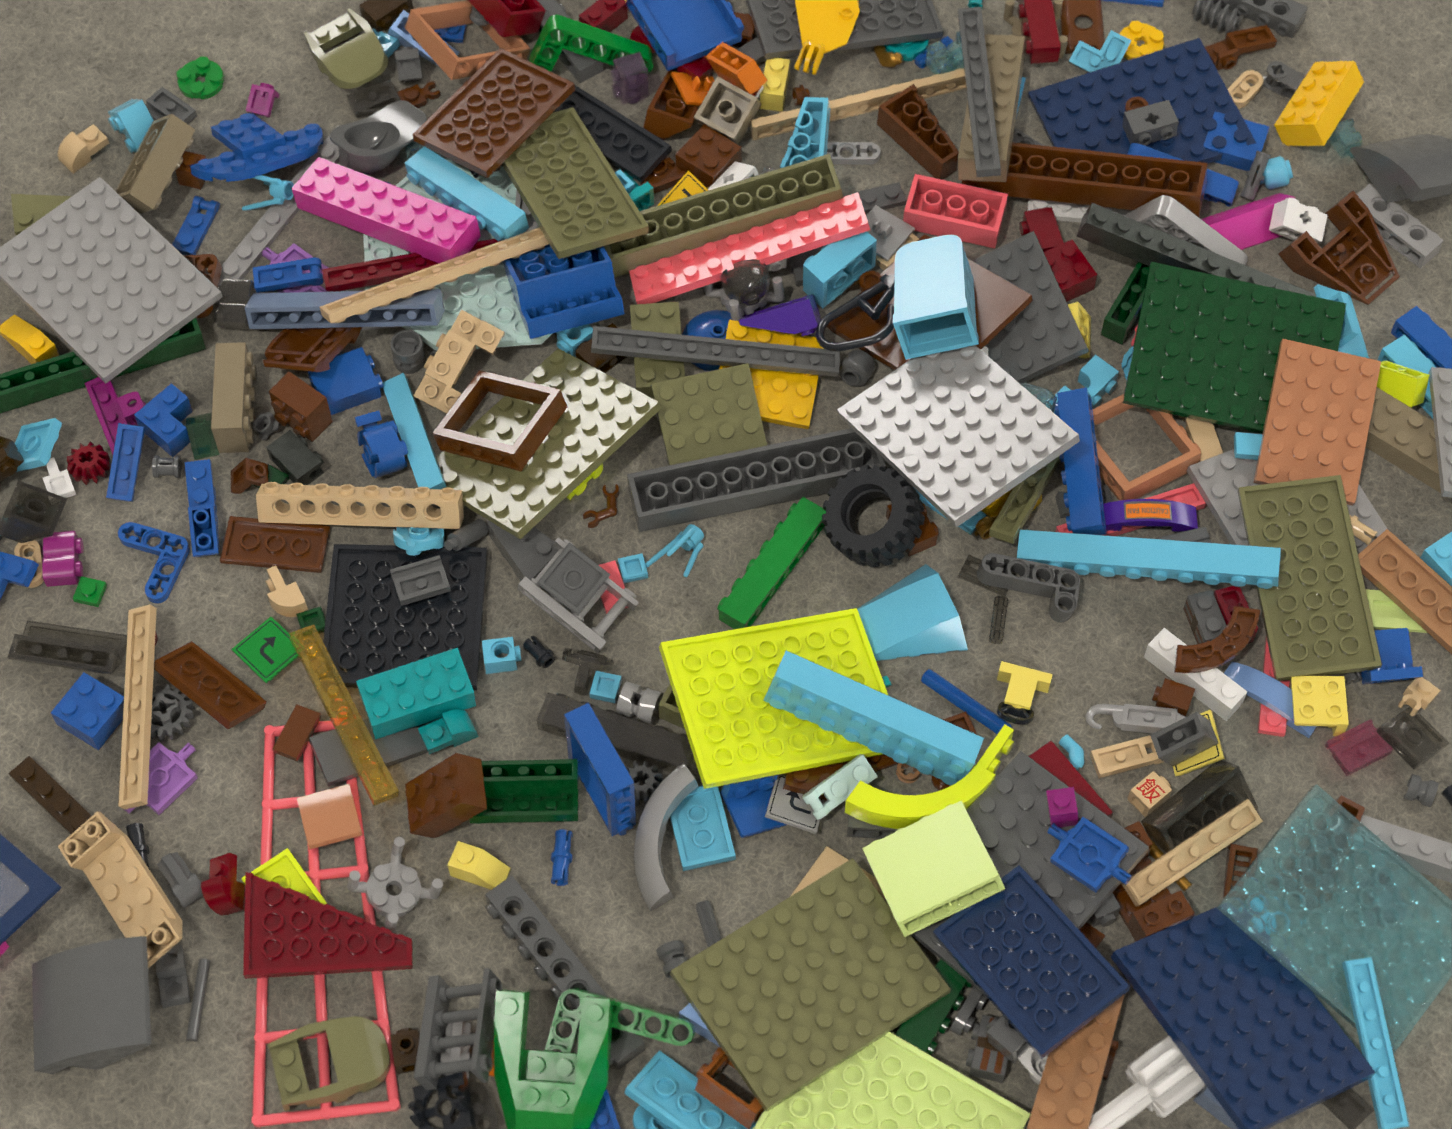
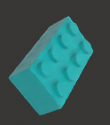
(416, 693)

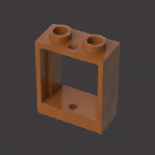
(722, 1097)

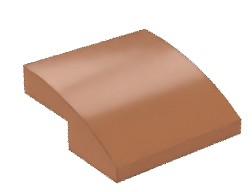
(329, 816)

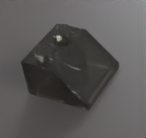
(31, 513)

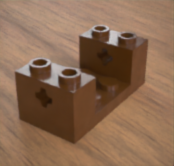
(1157, 912)

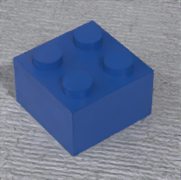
(90, 711)

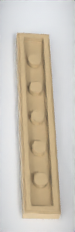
(1192, 852)

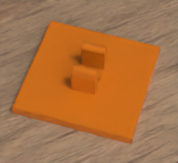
(692, 91)

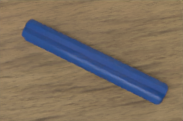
(963, 701)

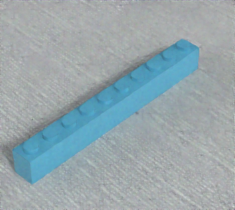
(1153, 558)

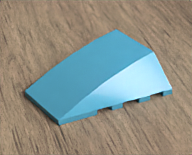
(913, 618)

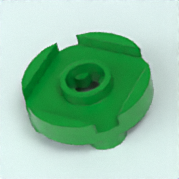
(200, 67)

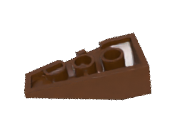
(668, 111)

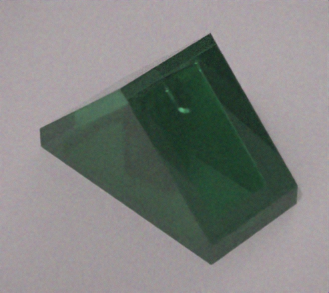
(201, 436)

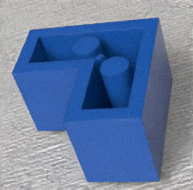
(162, 419)

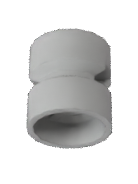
(648, 702)

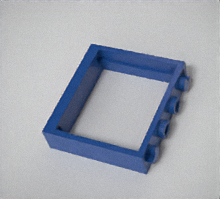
(601, 770)

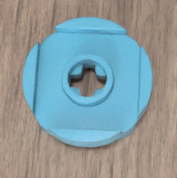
(416, 540)

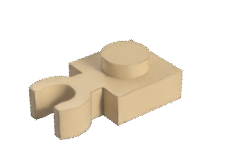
(1419, 695)

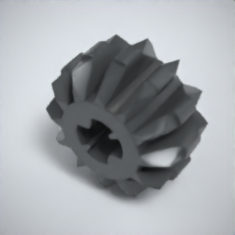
(650, 779)

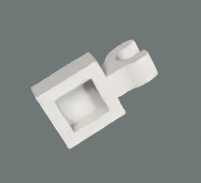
(57, 481)

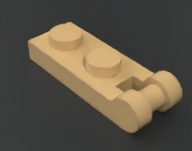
(1124, 757)

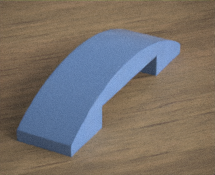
(1267, 692)

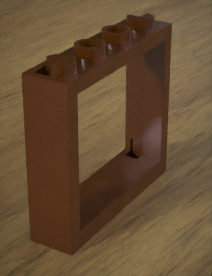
(497, 453)

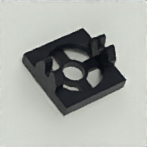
(463, 1103)

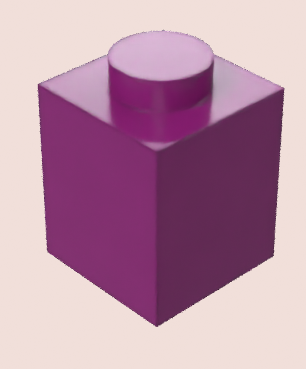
(1062, 807)

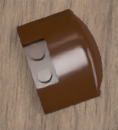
(308, 347)

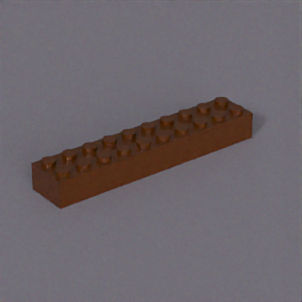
(1099, 178)

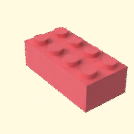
(955, 209)

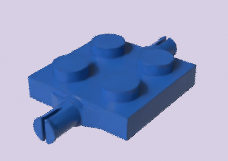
(1089, 854)

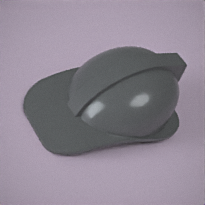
(377, 139)

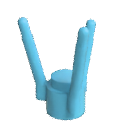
(279, 189)
(688, 540)

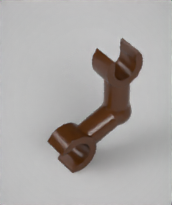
(603, 514)

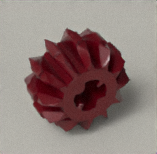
(88, 463)

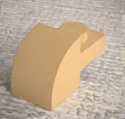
(77, 149)
(283, 598)

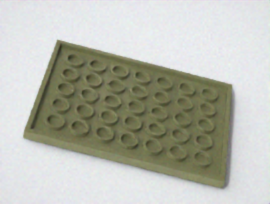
(595, 424)
(809, 984)

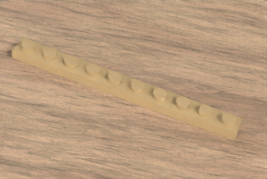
(860, 103)
(430, 277)

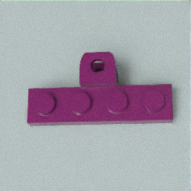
(112, 408)

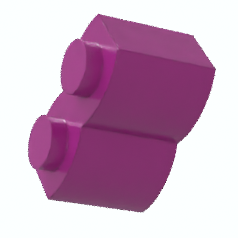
(61, 559)

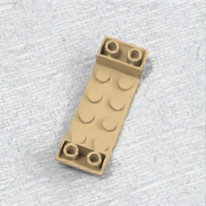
(124, 884)

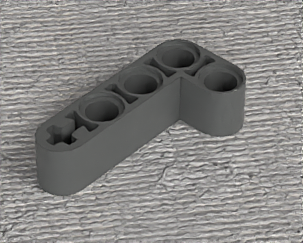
(1030, 584)

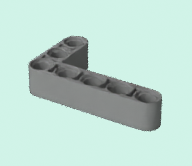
(1175, 219)

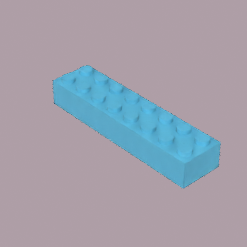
(873, 719)

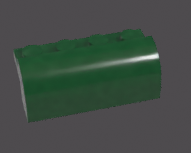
(530, 791)

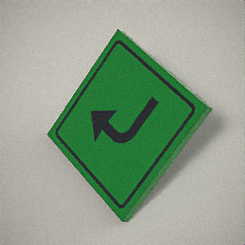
(266, 650)

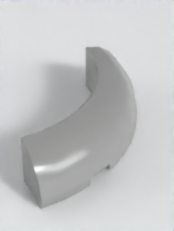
(651, 833)

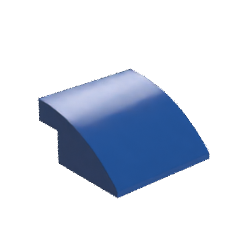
(563, 291)

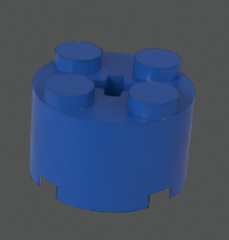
(382, 449)

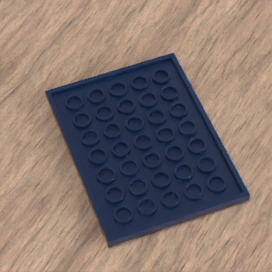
(1091, 107)
(1242, 1020)

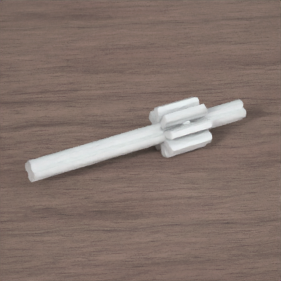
(1160, 1082)

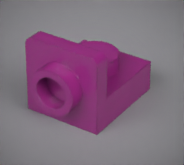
(261, 99)

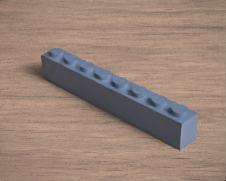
(303, 310)

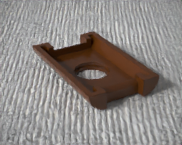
(1093, 35)

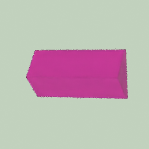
(1247, 223)

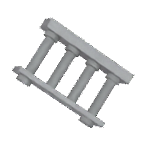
(591, 637)

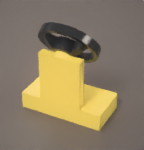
(1020, 691)

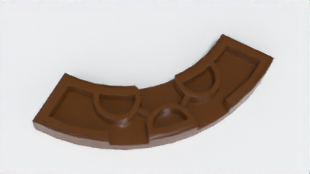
(1222, 648)

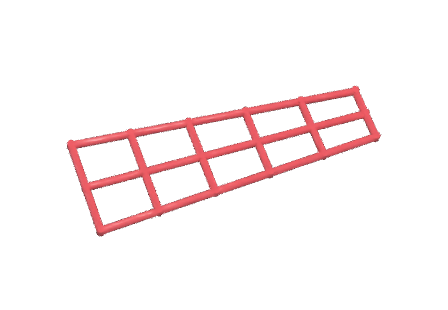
(315, 874)

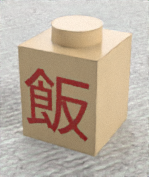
(1150, 793)

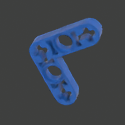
(166, 556)

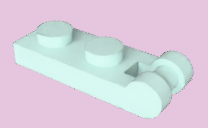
(839, 786)

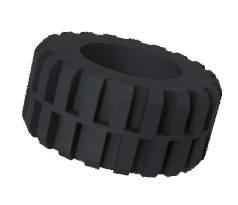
(852, 495)

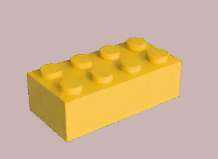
(1319, 103)

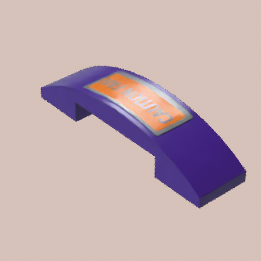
(1150, 513)

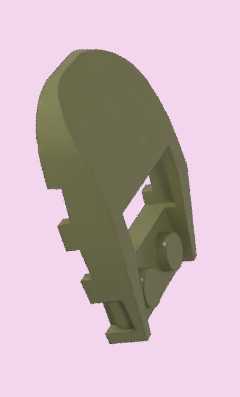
(352, 62)
(357, 1055)

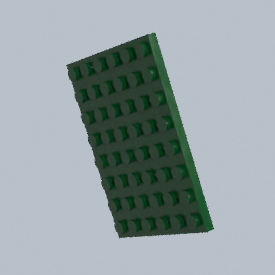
(1214, 343)

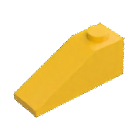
(28, 340)

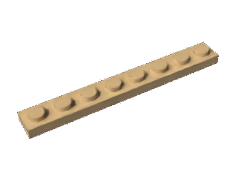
(137, 707)

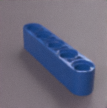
(1218, 186)

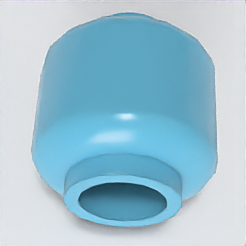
(1277, 173)

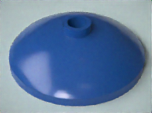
(705, 326)

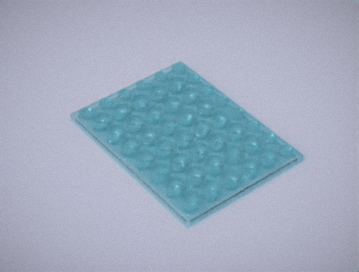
(1339, 895)

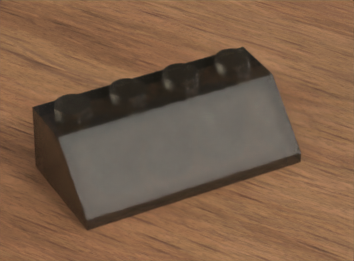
(1197, 805)

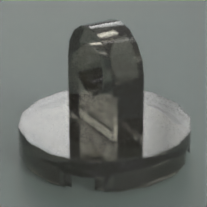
(587, 662)

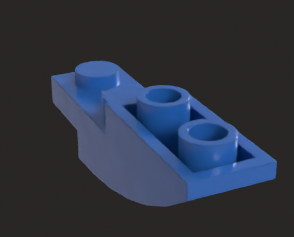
(202, 508)

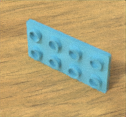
(1351, 336)

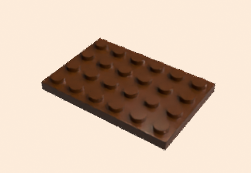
(493, 112)

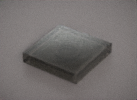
(1412, 737)

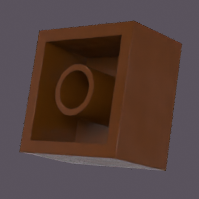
(708, 155)
(300, 407)

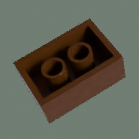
(445, 796)

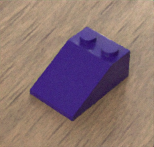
(789, 317)

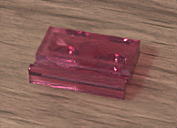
(1358, 747)

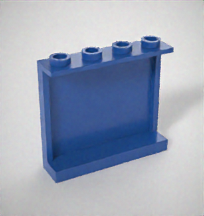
(686, 28)

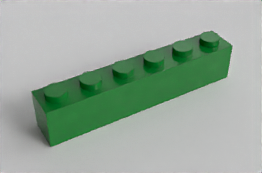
(772, 565)

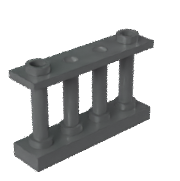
(437, 1018)

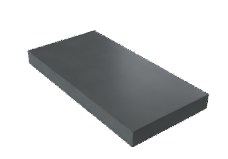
(337, 765)

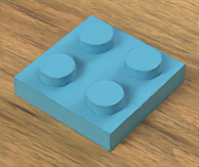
(36, 443)

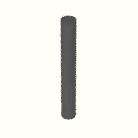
(198, 1000)

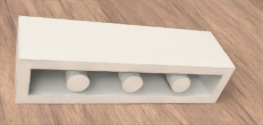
(1210, 686)

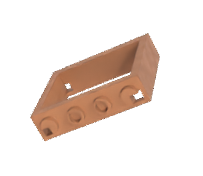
(425, 20)
(1156, 478)

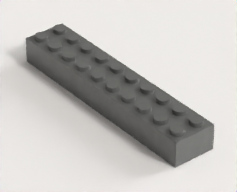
(746, 478)

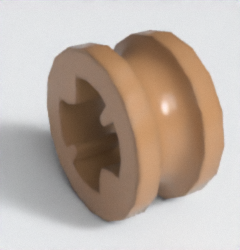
(910, 778)

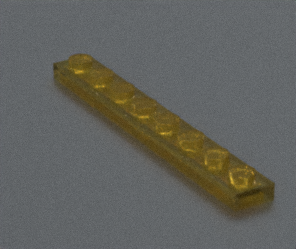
(344, 715)

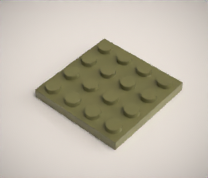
(709, 414)

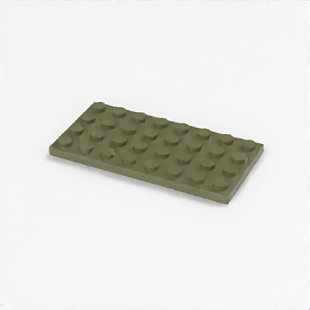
(572, 187)
(1320, 610)

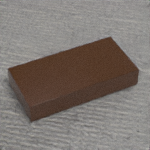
(296, 732)

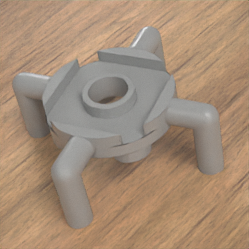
(738, 310)
(393, 874)

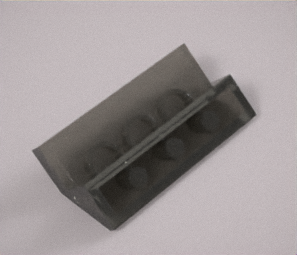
(69, 647)

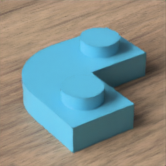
(1092, 59)

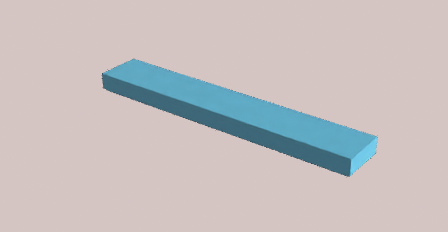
(413, 433)
(1375, 1043)

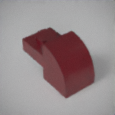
(222, 889)

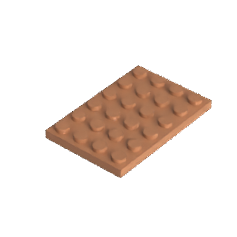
(1317, 416)

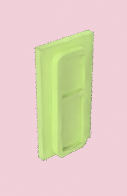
(1387, 614)

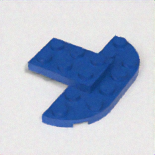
(256, 149)

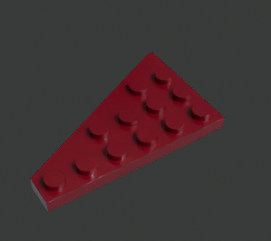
(302, 937)

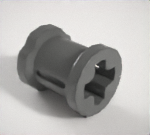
(166, 466)

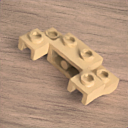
(452, 357)

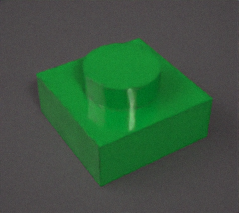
(89, 591)

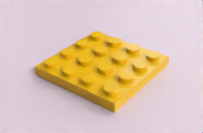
(780, 395)

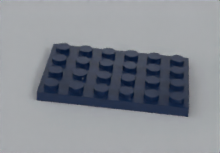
(1031, 962)

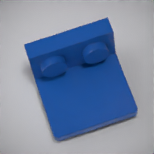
(1395, 658)
(748, 805)

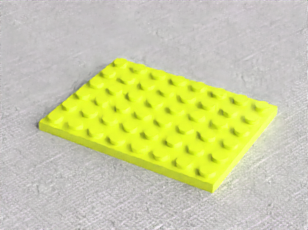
(722, 689)

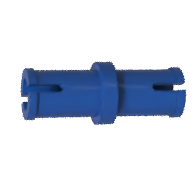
(561, 857)

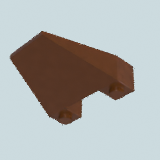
(1352, 260)

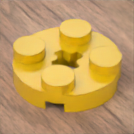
(1138, 31)

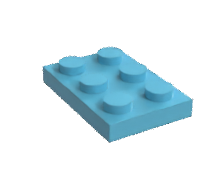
(702, 830)

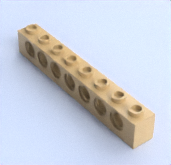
(348, 512)

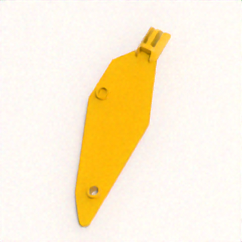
(823, 28)

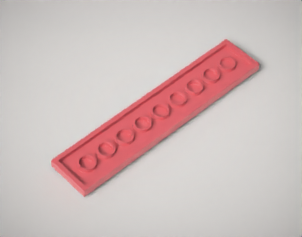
(765, 243)

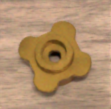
(983, 527)

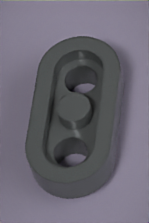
(964, 1019)

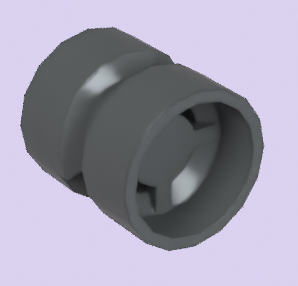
(408, 351)

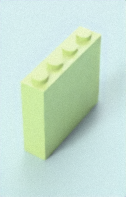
(933, 868)

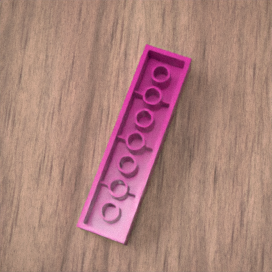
(385, 211)

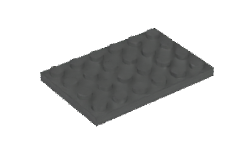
(1045, 330)

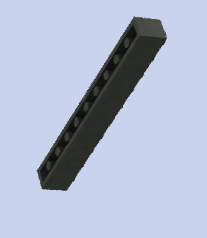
(1152, 245)

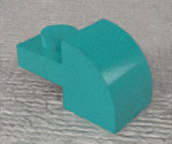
(452, 729)

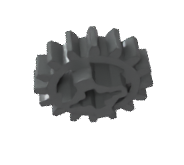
(177, 715)

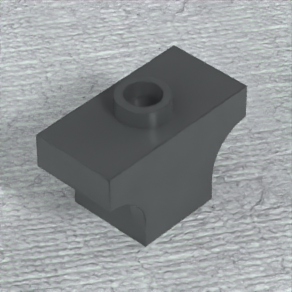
(408, 64)

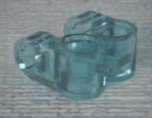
(943, 59)

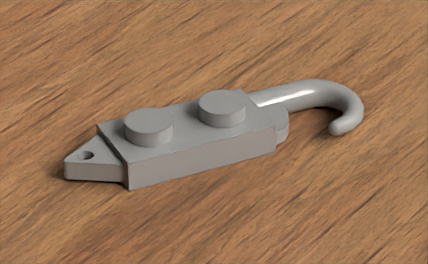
(1135, 717)

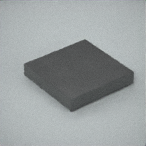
(573, 579)

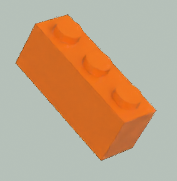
(736, 68)

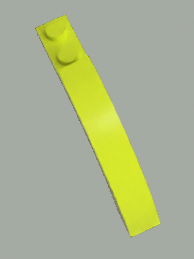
(900, 811)

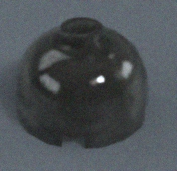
(746, 282)

